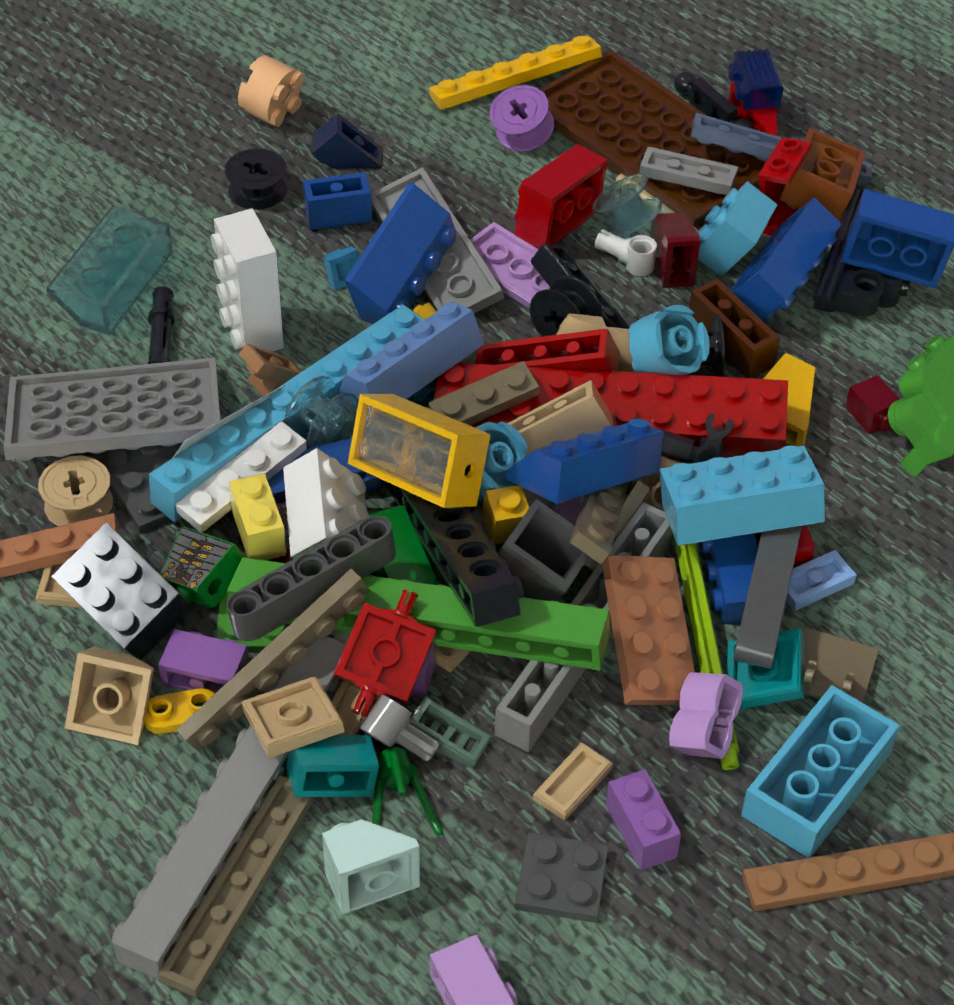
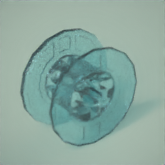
(627, 206)
(329, 415)

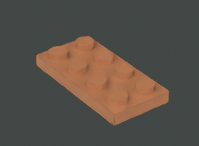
(648, 628)

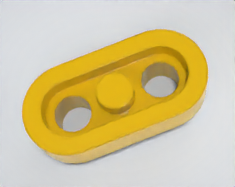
(178, 708)

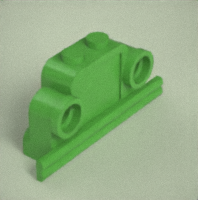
(928, 405)

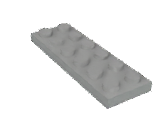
(462, 272)

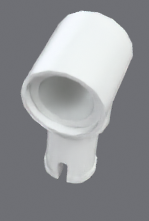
(635, 252)

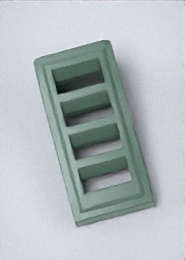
(441, 716)

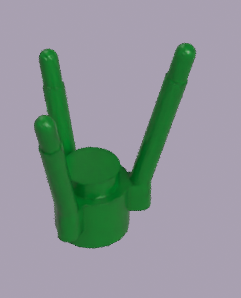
(396, 774)

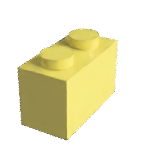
(257, 517)

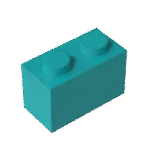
(334, 767)

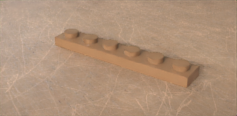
(850, 872)

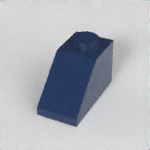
(345, 146)

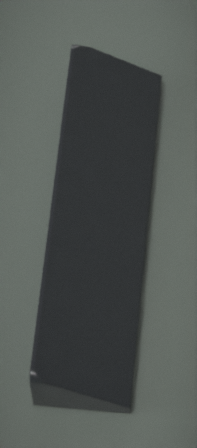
(556, 261)

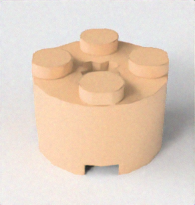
(271, 90)

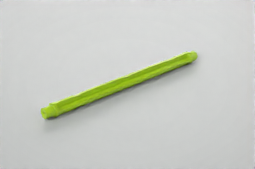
(703, 627)

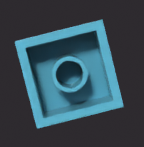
(734, 228)

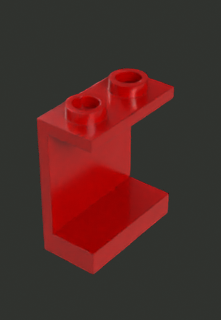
(777, 172)

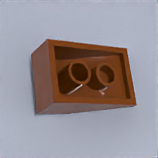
(826, 174)

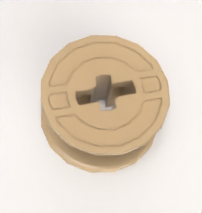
(73, 475)

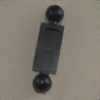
(708, 99)

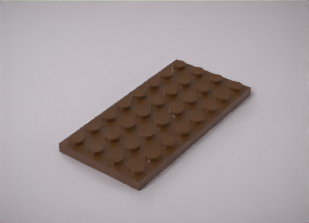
(623, 112)

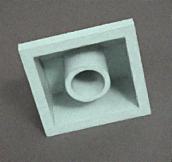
(369, 863)

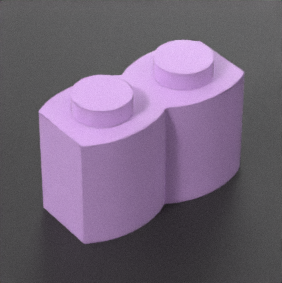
(706, 715)

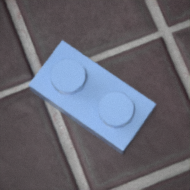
(818, 580)

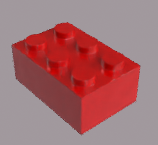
(559, 196)

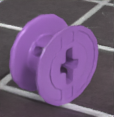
(522, 118)

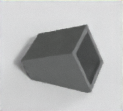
(542, 553)

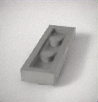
(688, 171)

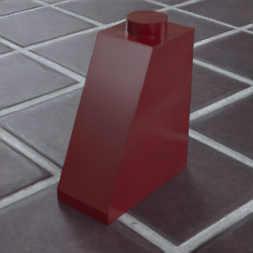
(676, 249)

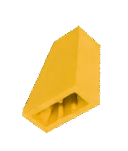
(799, 395)

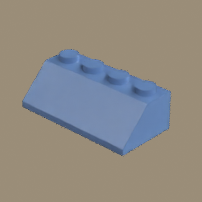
(417, 355)

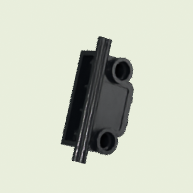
(852, 287)

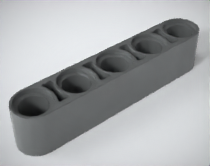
(303, 580)
(767, 597)

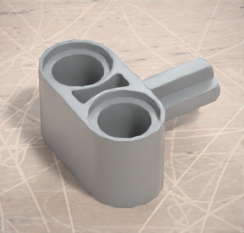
(390, 725)

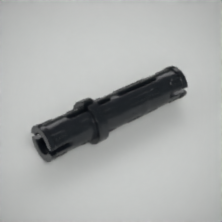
(161, 319)

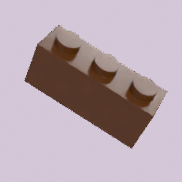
(747, 338)

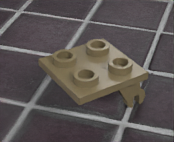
(836, 663)

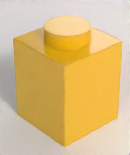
(503, 511)

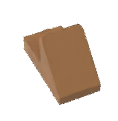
(267, 368)

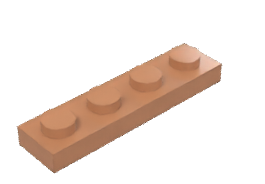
(49, 545)

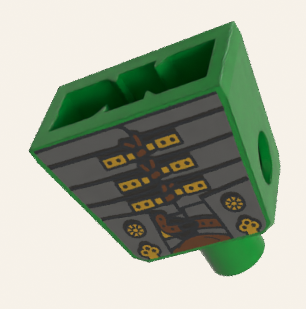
(201, 567)

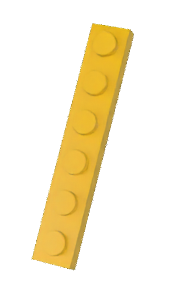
(515, 72)

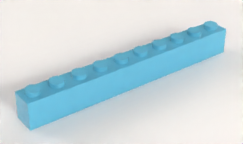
(206, 457)

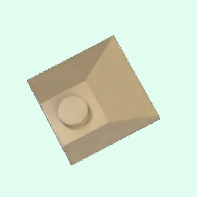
(109, 695)

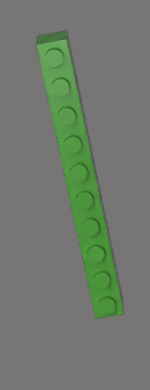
(541, 633)

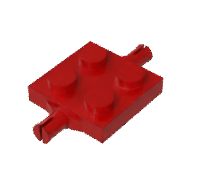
(385, 653)

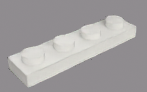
(266, 455)

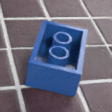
(900, 239)

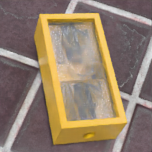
(419, 450)

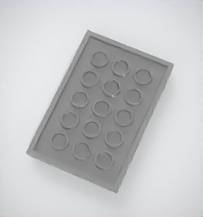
(110, 408)

